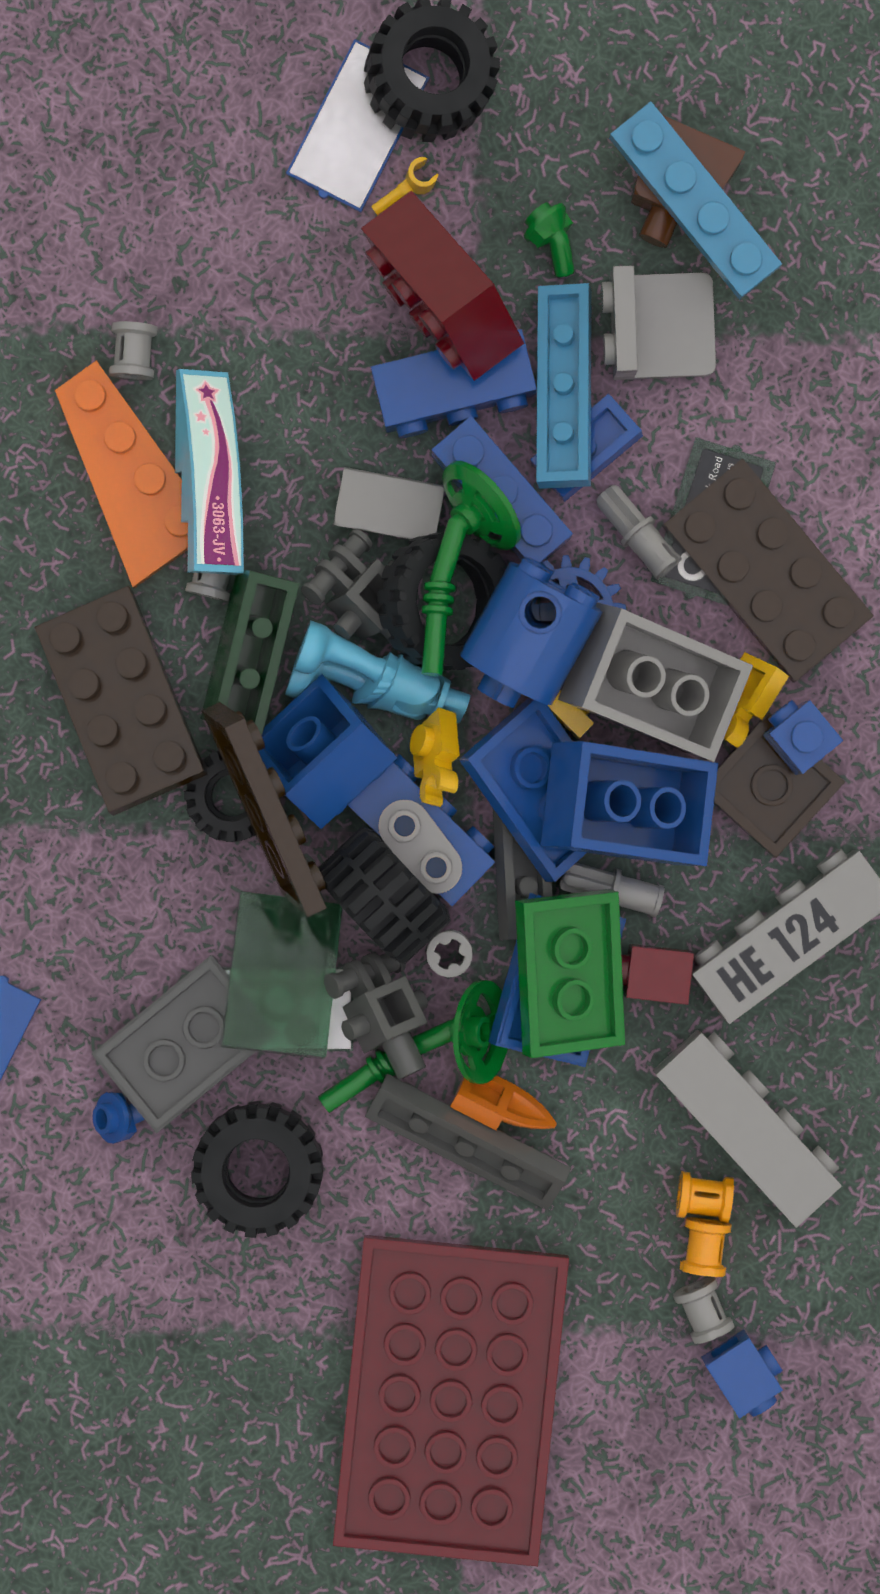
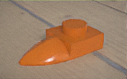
(500, 1102)

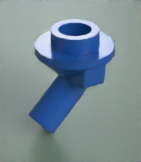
(115, 1118)

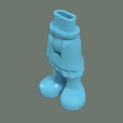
(379, 682)

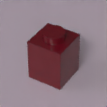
(657, 974)

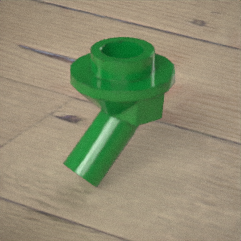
(549, 226)

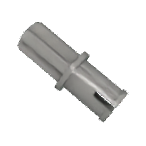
(638, 532)
(632, 892)

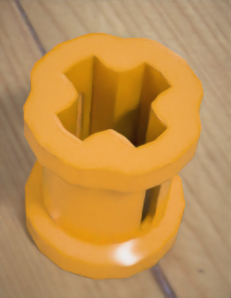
(705, 1197)
(705, 1247)

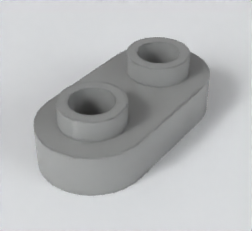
(420, 846)

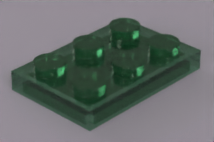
(278, 977)

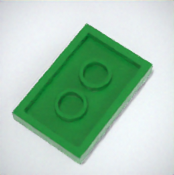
(570, 973)

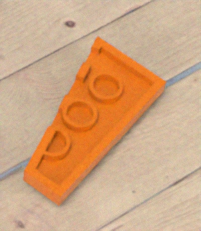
(127, 473)

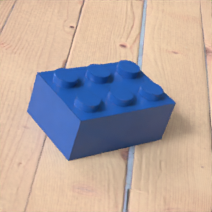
(629, 803)

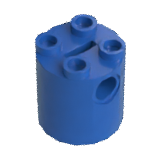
(520, 651)

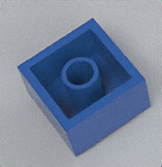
(323, 751)

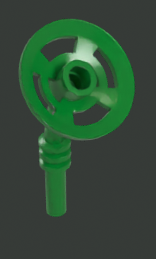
(471, 514)
(468, 1033)

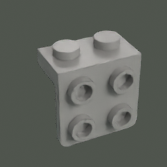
(659, 324)

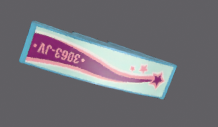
(210, 472)

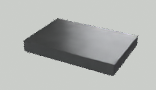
(174, 1047)

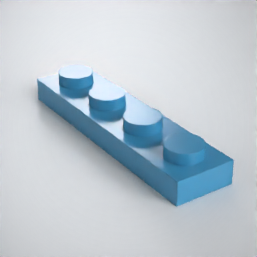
(695, 200)
(564, 386)

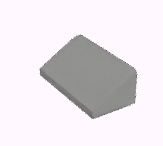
(388, 504)

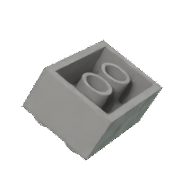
(657, 682)

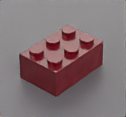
(442, 286)

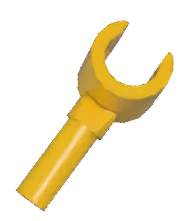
(407, 185)

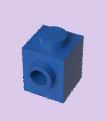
(801, 735)
(745, 1374)

